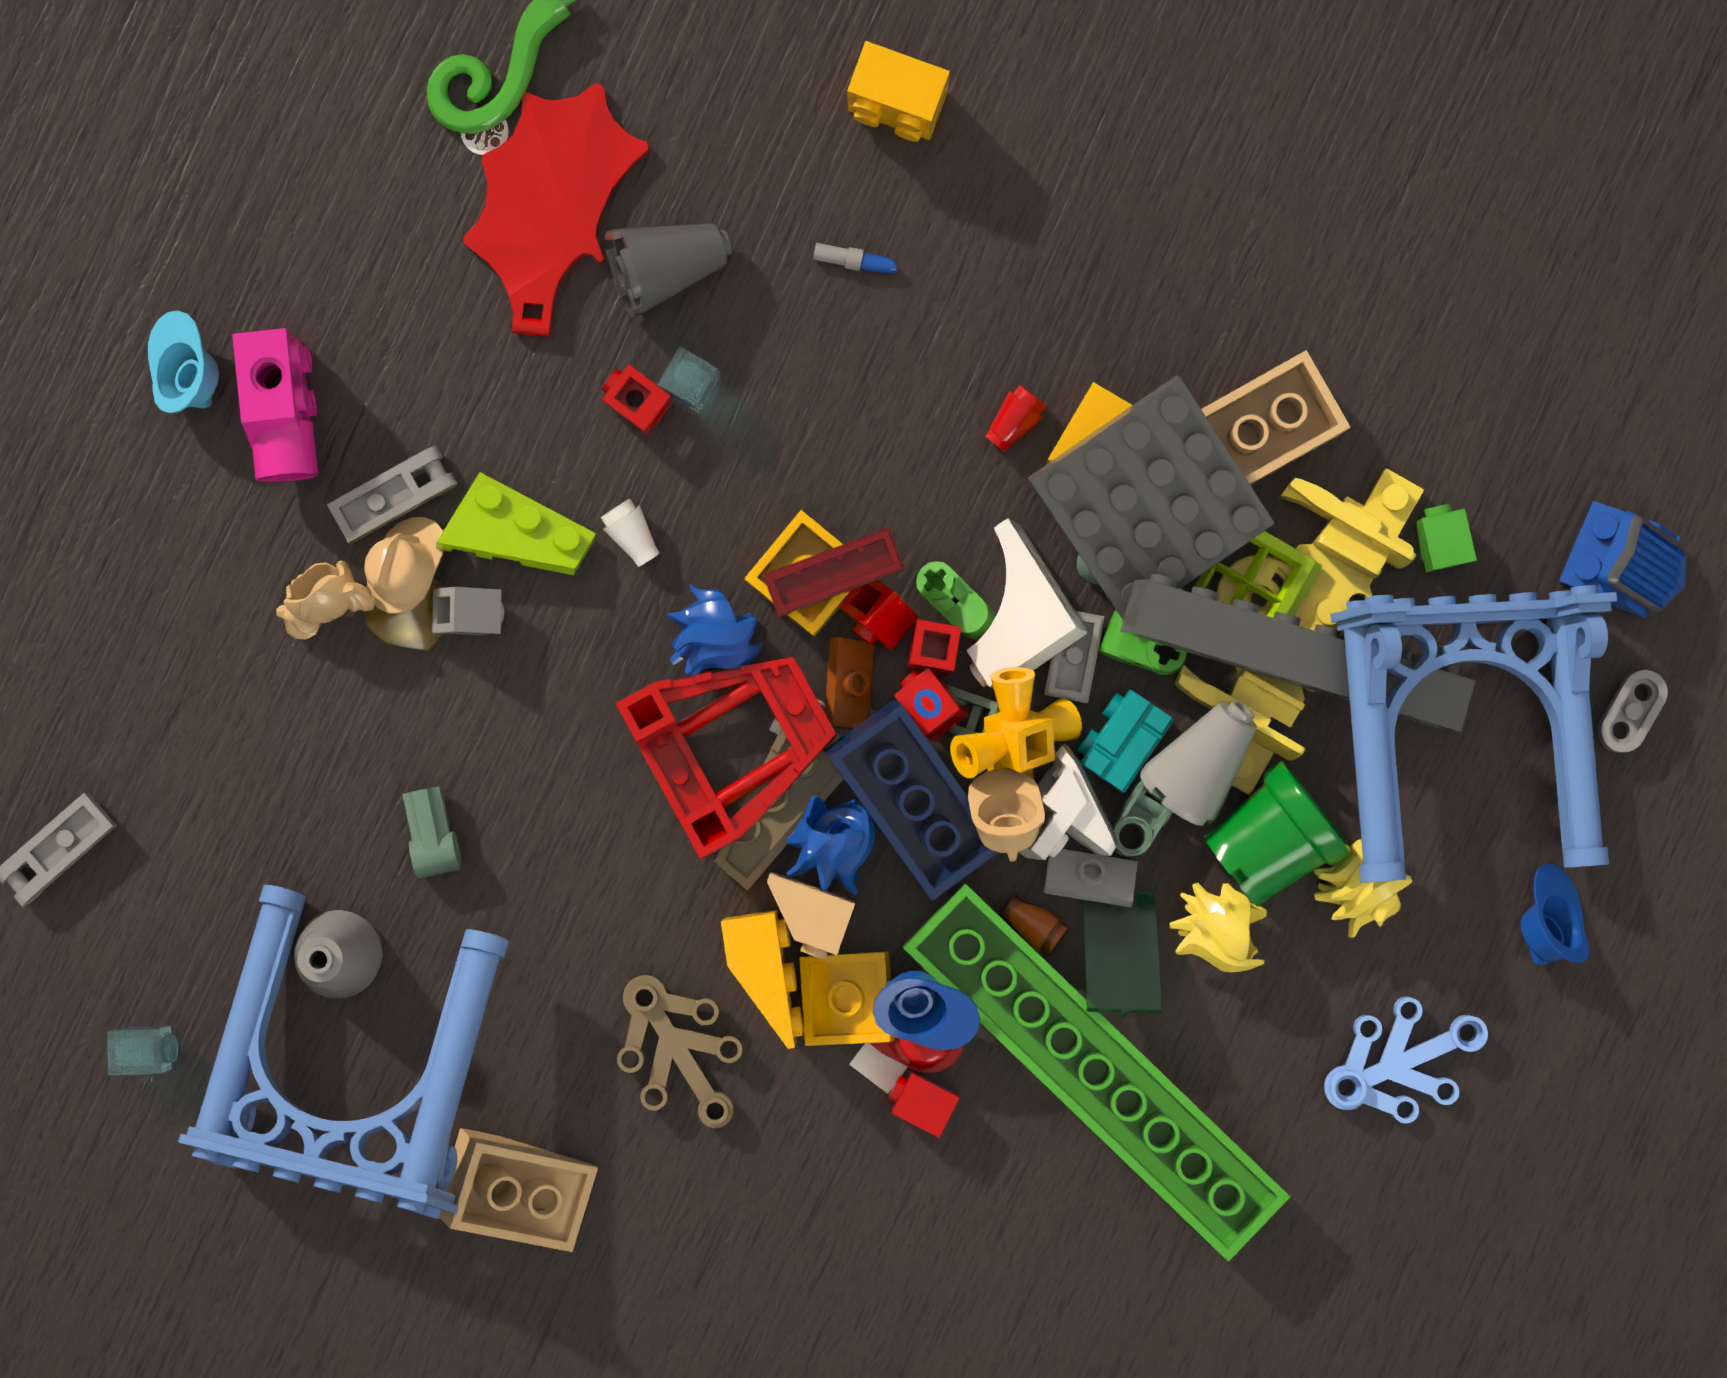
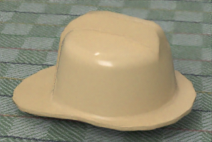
(403, 565)
(1006, 810)

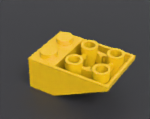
(758, 962)

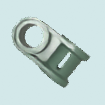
(1144, 814)

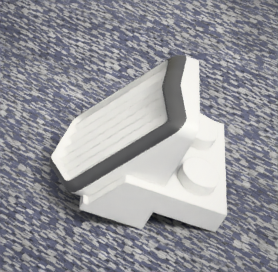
(1070, 808)

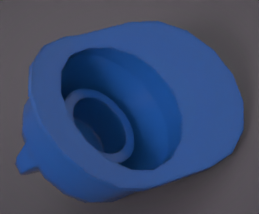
(1555, 921)
(926, 1012)

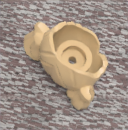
(320, 597)

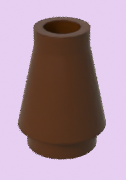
(1036, 925)

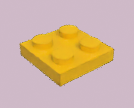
(841, 997)

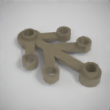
(675, 1044)

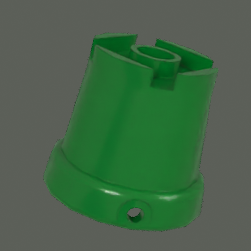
(1276, 837)

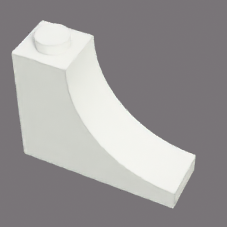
(1033, 616)

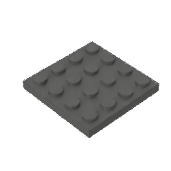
(1151, 495)

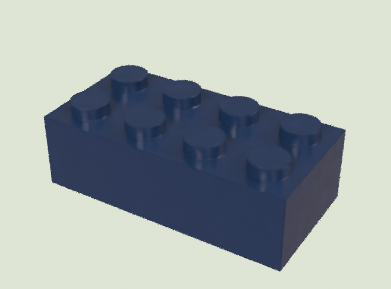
(911, 798)

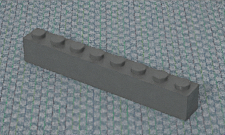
(1279, 648)

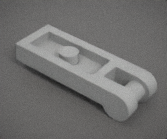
(391, 495)
(56, 848)

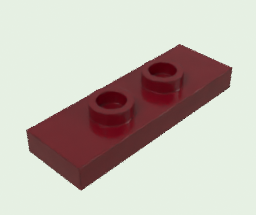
(833, 572)

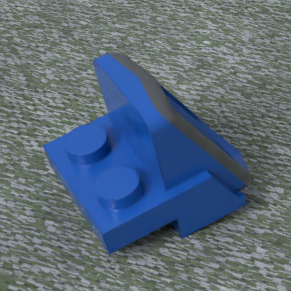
(1629, 558)

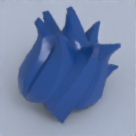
(713, 634)
(832, 842)

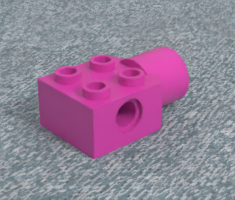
(277, 417)

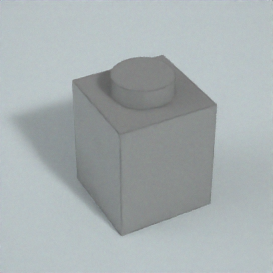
(467, 611)

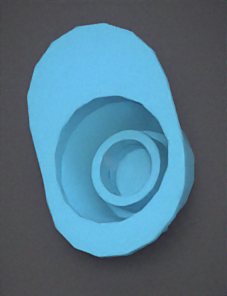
(179, 365)

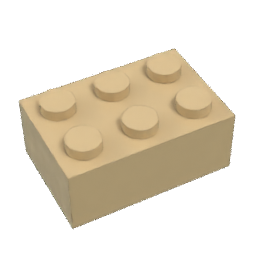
(1277, 418)

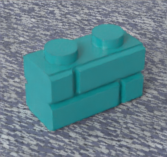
(1125, 739)

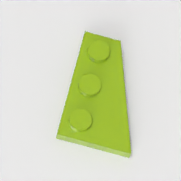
(516, 528)

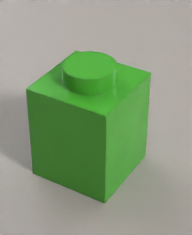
(1444, 538)

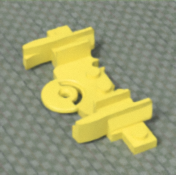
(1352, 554)

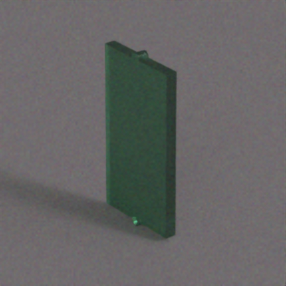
(1122, 956)

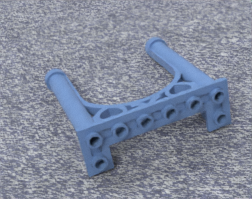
(1568, 641)
(426, 1160)

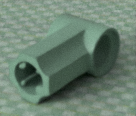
(433, 844)

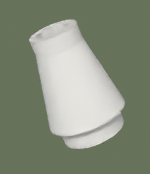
(630, 531)

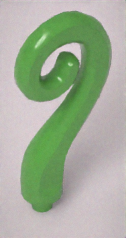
(533, 26)

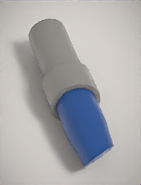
(854, 259)

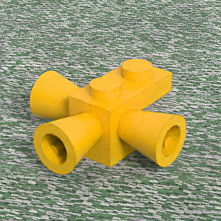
(1016, 735)

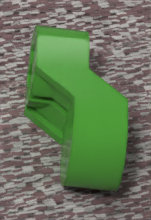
(940, 585)

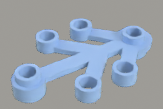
(1397, 1063)

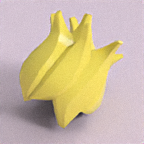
(1358, 900)
(1219, 928)

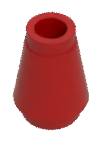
(1015, 417)

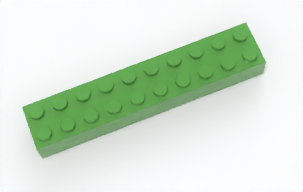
(1097, 1072)

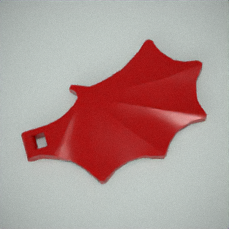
(550, 197)

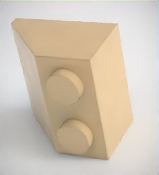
(811, 914)

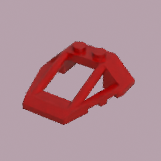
(677, 770)

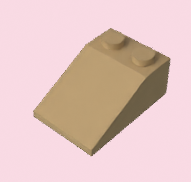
(518, 1191)

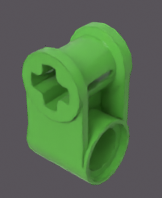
(1136, 650)

